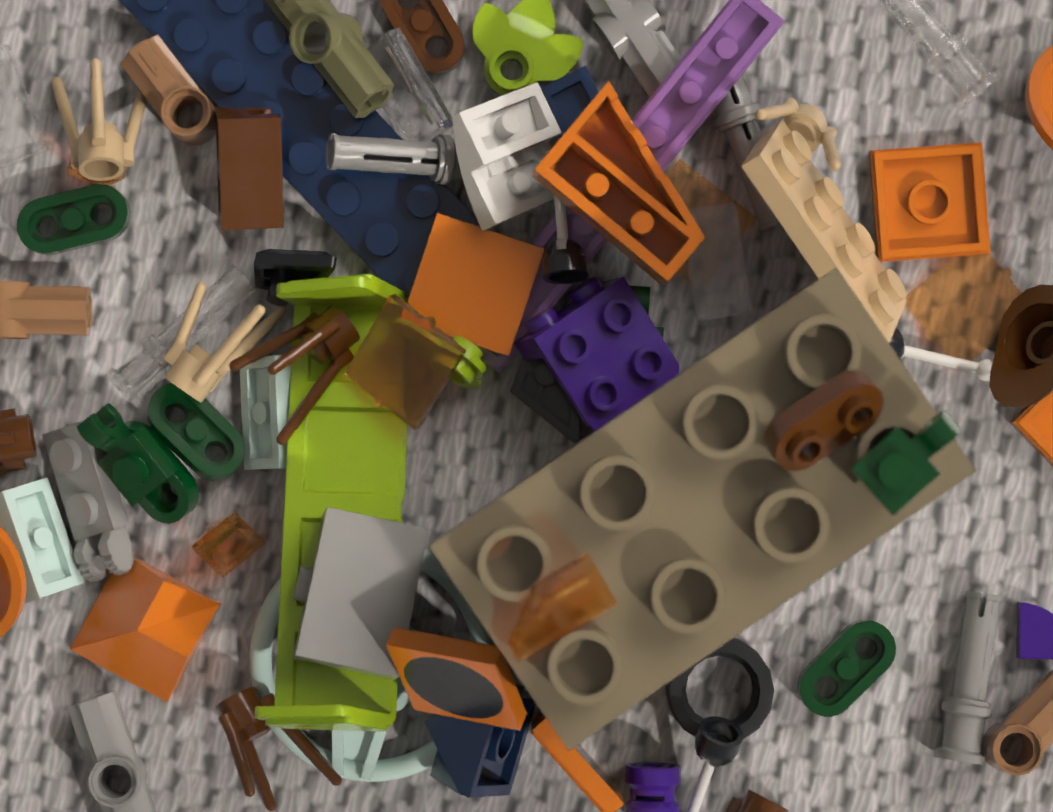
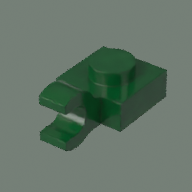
(132, 459)
(900, 466)

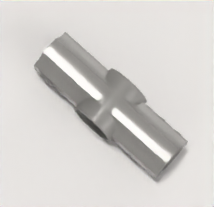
(636, 38)
(107, 742)

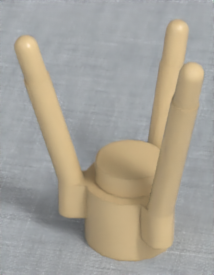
(809, 123)
(100, 149)
(198, 370)

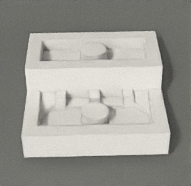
(499, 150)

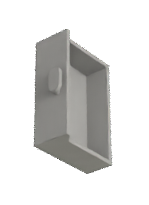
(358, 591)

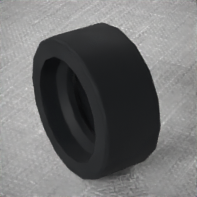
(761, 696)

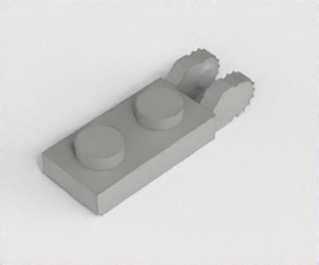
(90, 505)

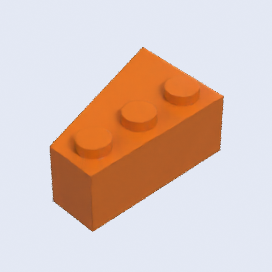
(619, 188)

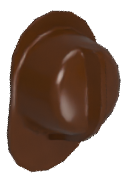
(1024, 350)

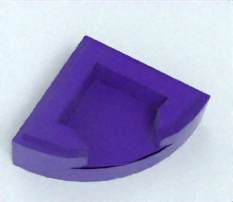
(1034, 632)

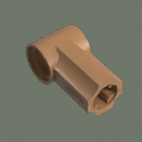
(169, 89)
(44, 310)
(1032, 722)

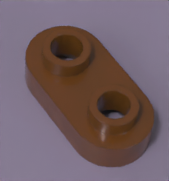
(423, 23)
(823, 420)

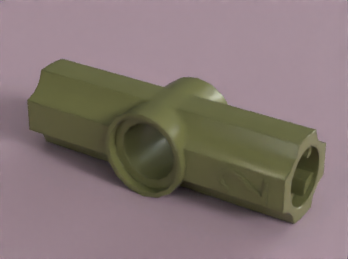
(344, 59)

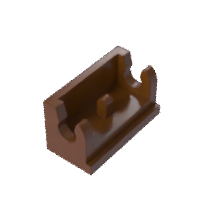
(249, 168)

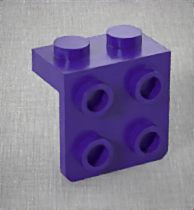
(600, 349)

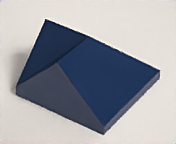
(478, 756)

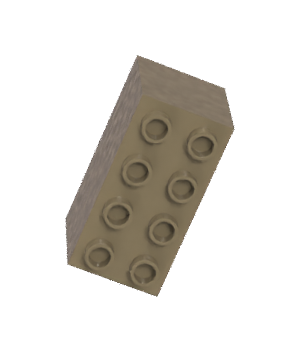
(691, 510)

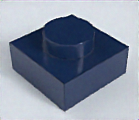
(570, 97)

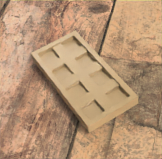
(819, 225)

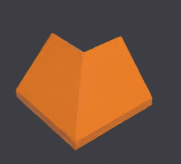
(146, 628)

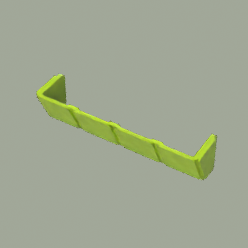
(341, 459)

